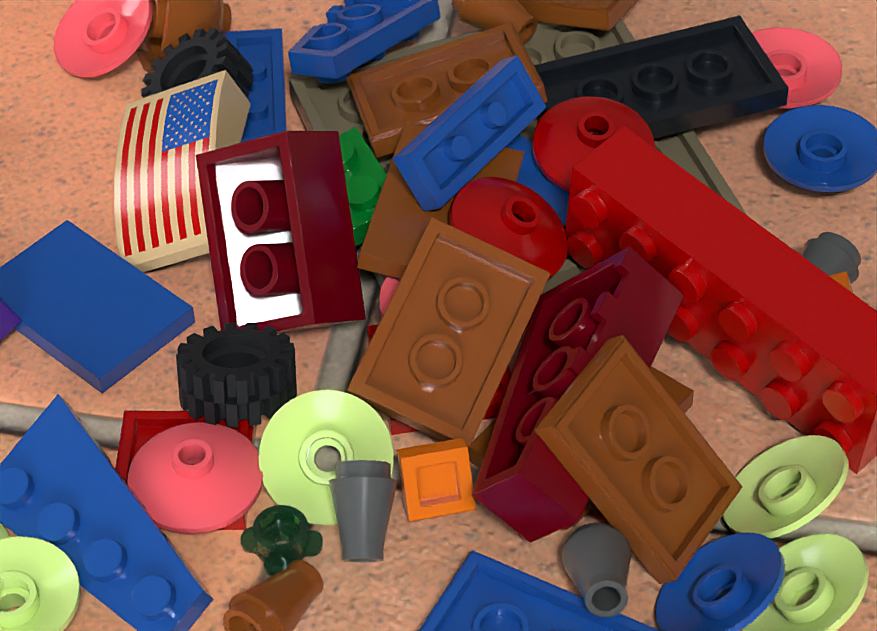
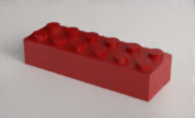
(747, 294)

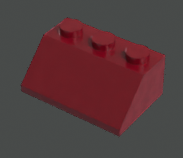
(281, 232)

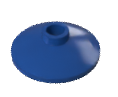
(822, 148)
(723, 585)

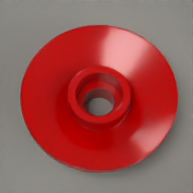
(567, 130)
(511, 220)

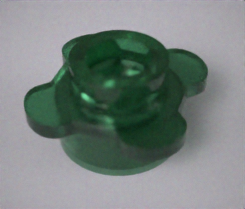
(277, 525)

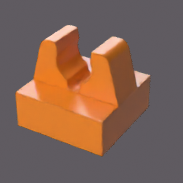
(436, 479)

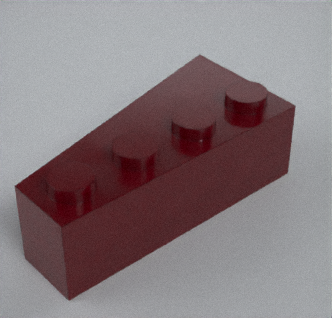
(567, 327)

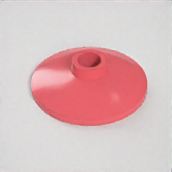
(100, 34)
(804, 62)
(200, 495)

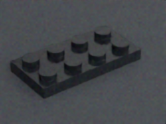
(674, 77)

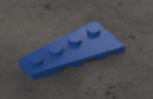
(70, 495)

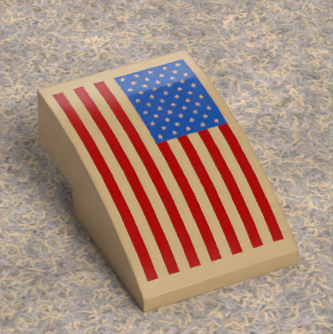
(157, 171)

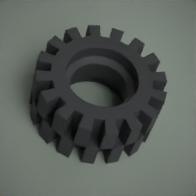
(195, 59)
(236, 373)

